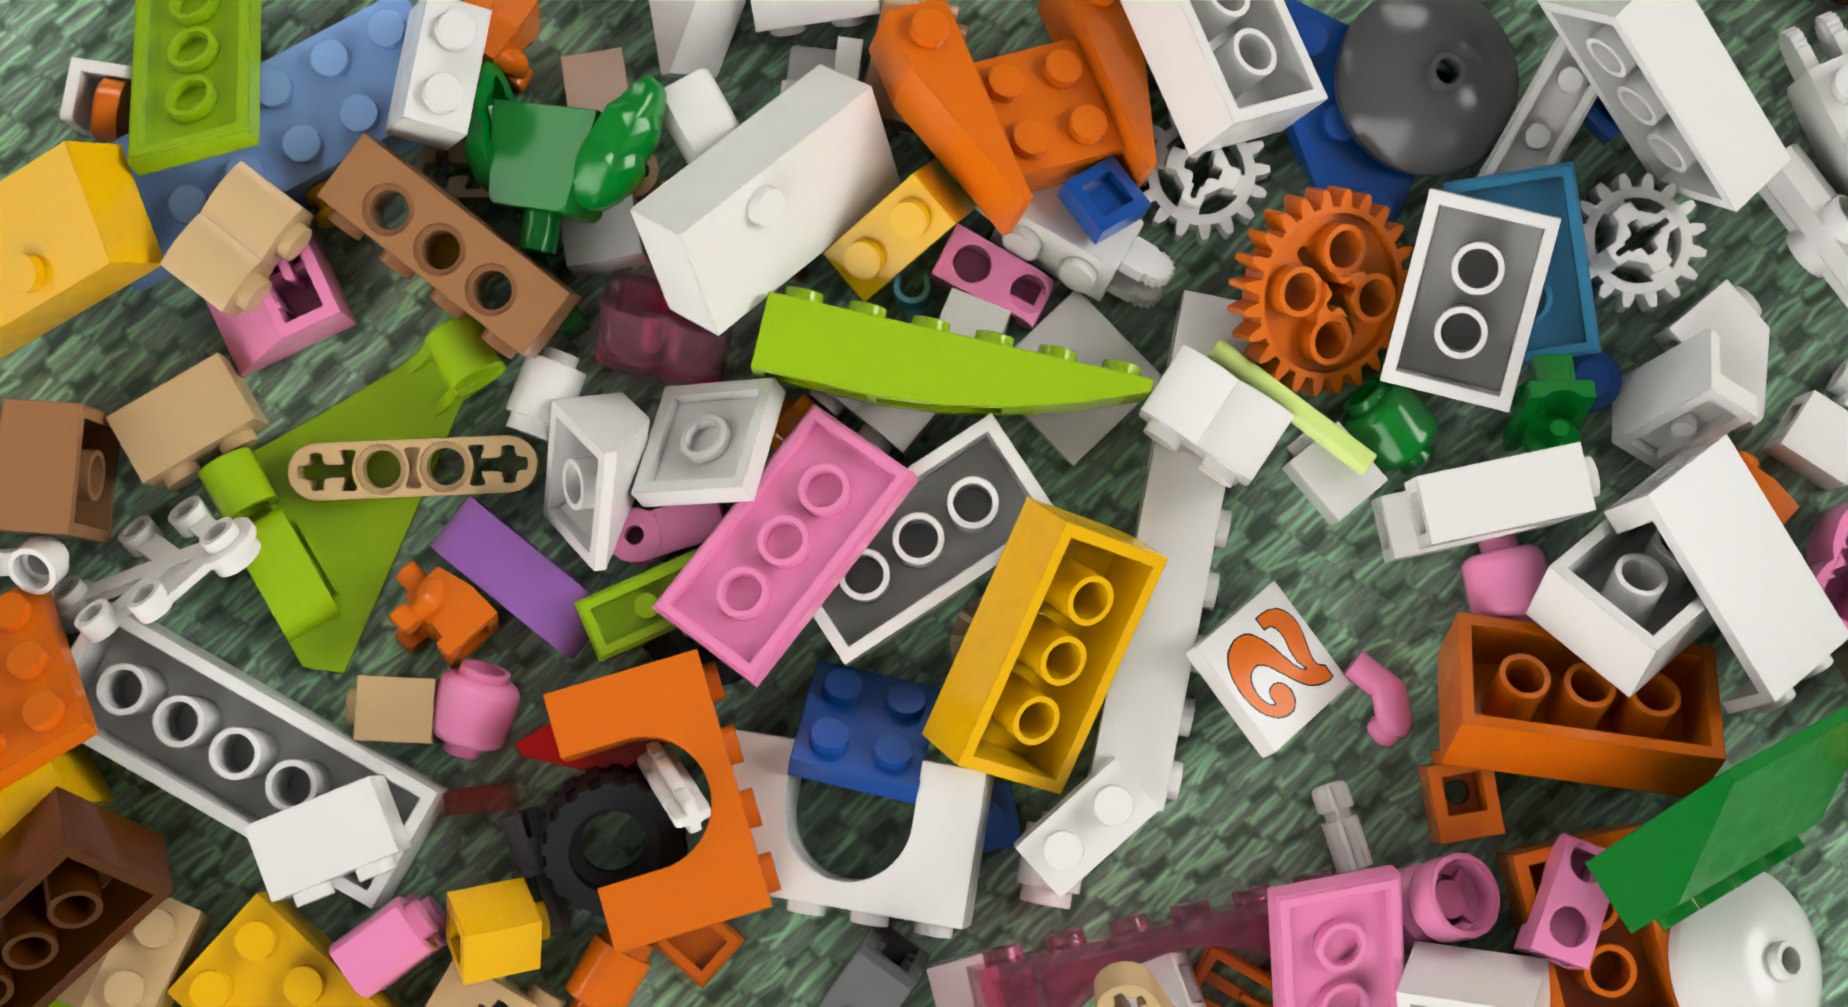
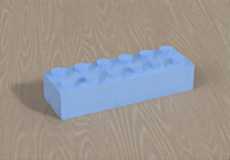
(311, 115)

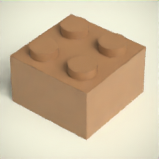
(57, 470)

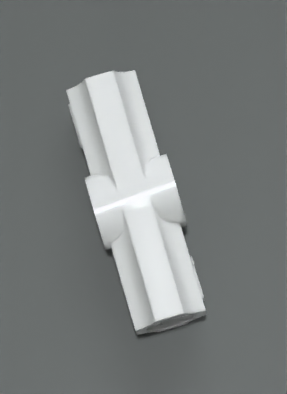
(1813, 218)

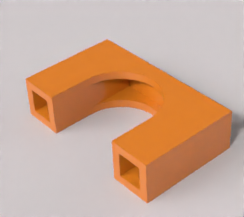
(675, 706)

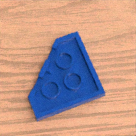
(1321, 137)

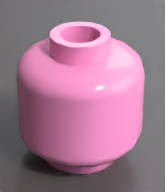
(1503, 577)
(474, 708)

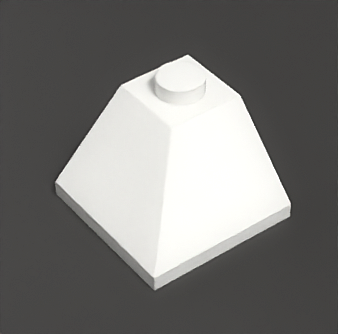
(592, 470)

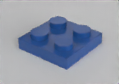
(863, 732)

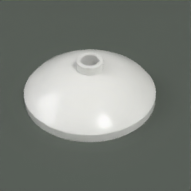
(1747, 951)

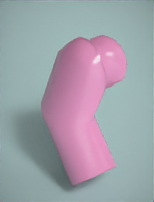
(1389, 698)

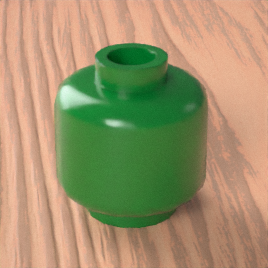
(1391, 424)

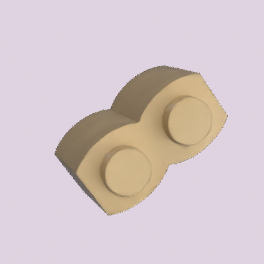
(239, 241)

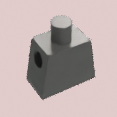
(878, 972)

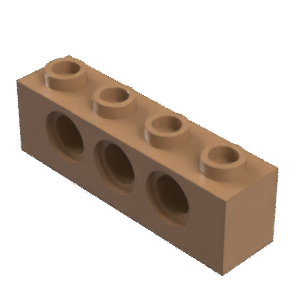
(375, 175)

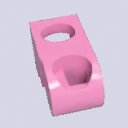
(992, 275)
(666, 531)
(1566, 908)

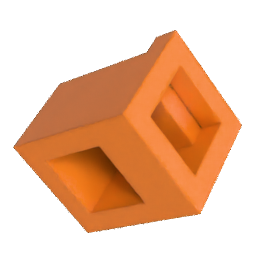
(1474, 816)

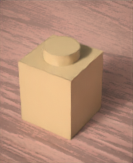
(392, 709)

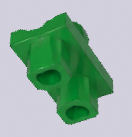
(1549, 405)

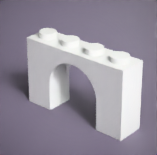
(1486, 501)
(927, 883)

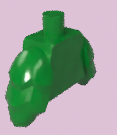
(560, 158)

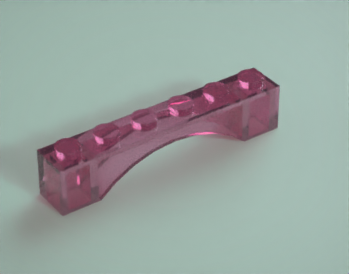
(1068, 965)

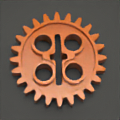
(1334, 292)

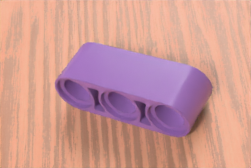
(515, 575)

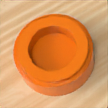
(111, 110)

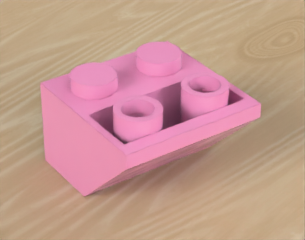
(297, 313)

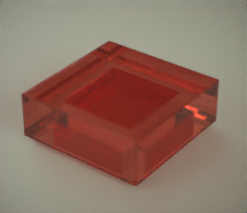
(481, 799)

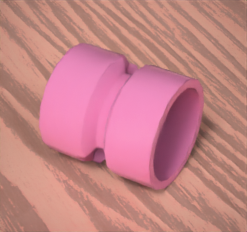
(1448, 900)

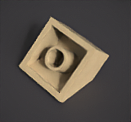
(143, 961)

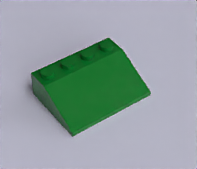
(1725, 829)

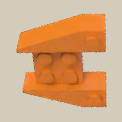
(1026, 114)

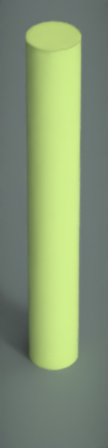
(1305, 416)

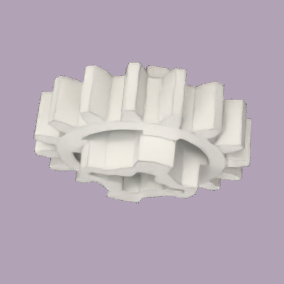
(1223, 184)
(1651, 261)

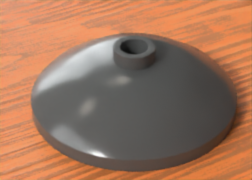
(1399, 104)

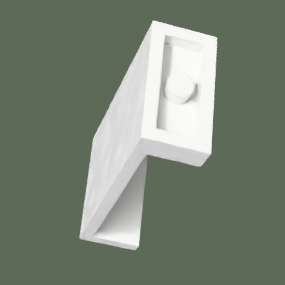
(1740, 569)

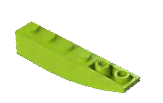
(925, 366)

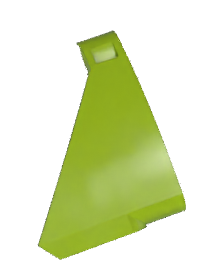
(331, 557)

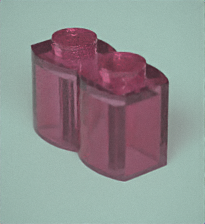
(647, 338)

